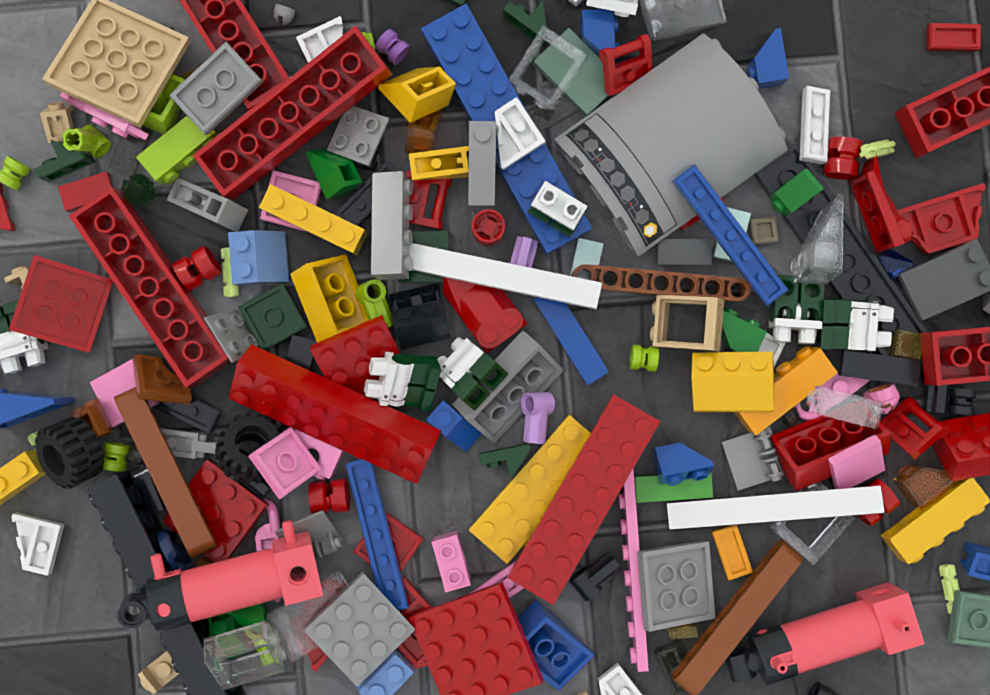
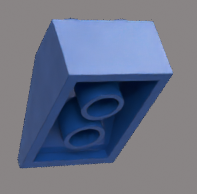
(22, 406)
(554, 645)

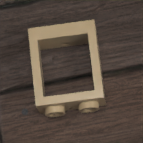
(713, 322)

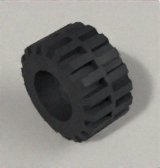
(243, 429)
(69, 452)

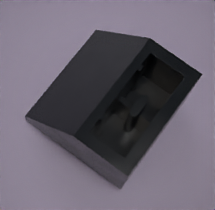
(419, 316)

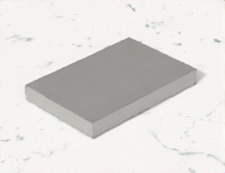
(216, 88)

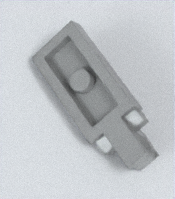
(188, 443)

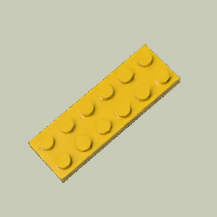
(520, 505)

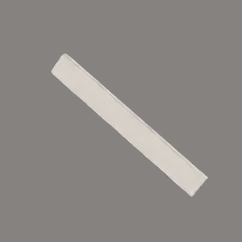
(505, 276)
(776, 507)

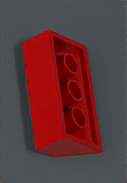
(807, 447)

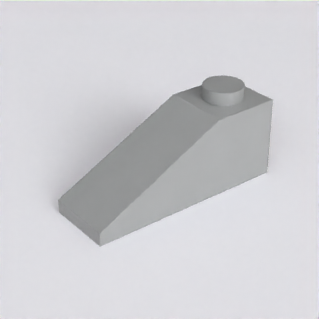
(482, 163)
(207, 204)

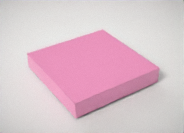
(300, 187)
(113, 384)
(285, 462)
(857, 463)

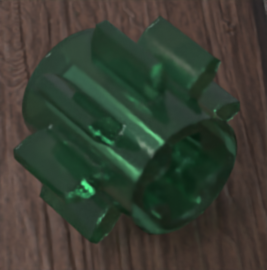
(138, 189)

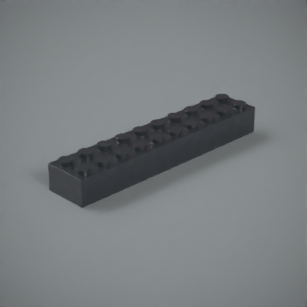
(136, 540)

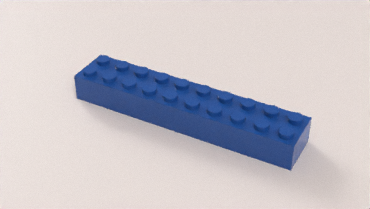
(482, 90)

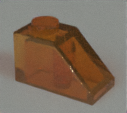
(423, 133)
(921, 483)

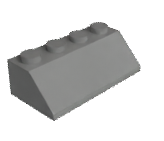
(528, 371)

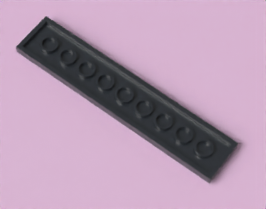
(862, 272)

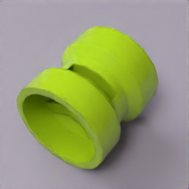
(12, 179)
(644, 358)
(115, 456)

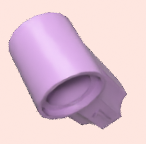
(524, 252)
(536, 409)

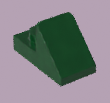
(519, 17)
(65, 164)
(513, 455)

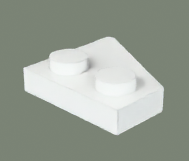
(37, 542)

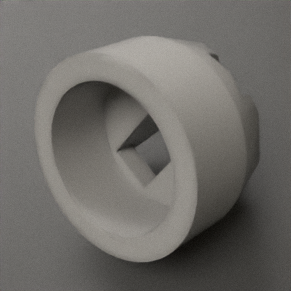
(283, 12)

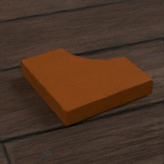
(157, 382)

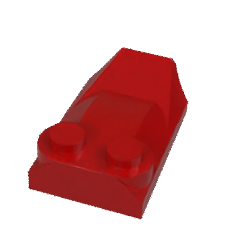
(878, 210)
(484, 311)

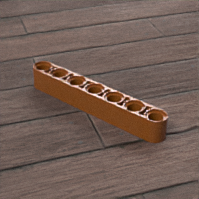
(672, 281)
(165, 473)
(737, 618)

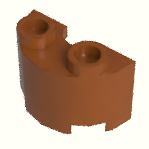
(94, 416)

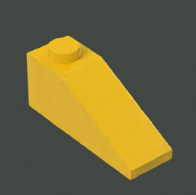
(440, 164)

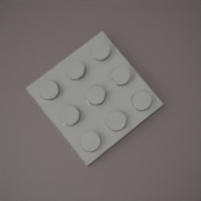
(676, 585)
(359, 629)

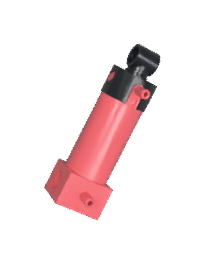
(227, 585)
(877, 620)

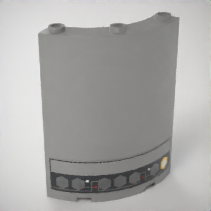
(675, 116)

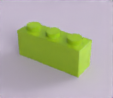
(174, 151)

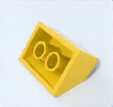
(329, 296)
(733, 382)

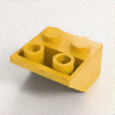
(419, 92)

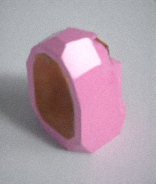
(886, 394)

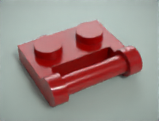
(623, 74)
(419, 200)
(909, 435)

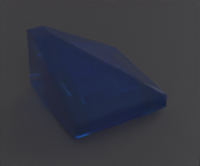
(895, 263)

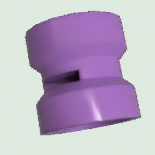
(392, 47)

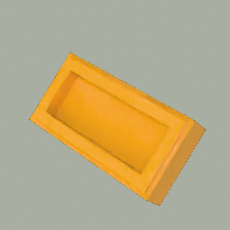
(731, 551)

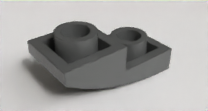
(685, 252)

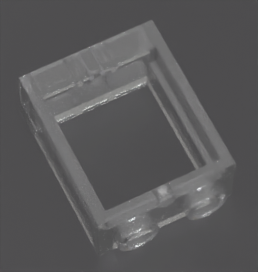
(564, 46)
(845, 407)
(824, 540)
(248, 668)

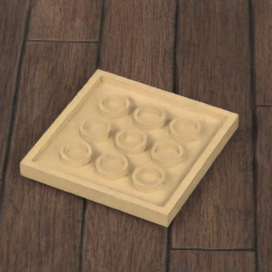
(116, 61)

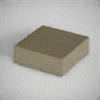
(763, 230)

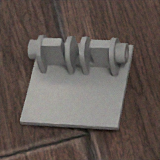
(358, 135)
(231, 333)
(752, 459)
(323, 534)

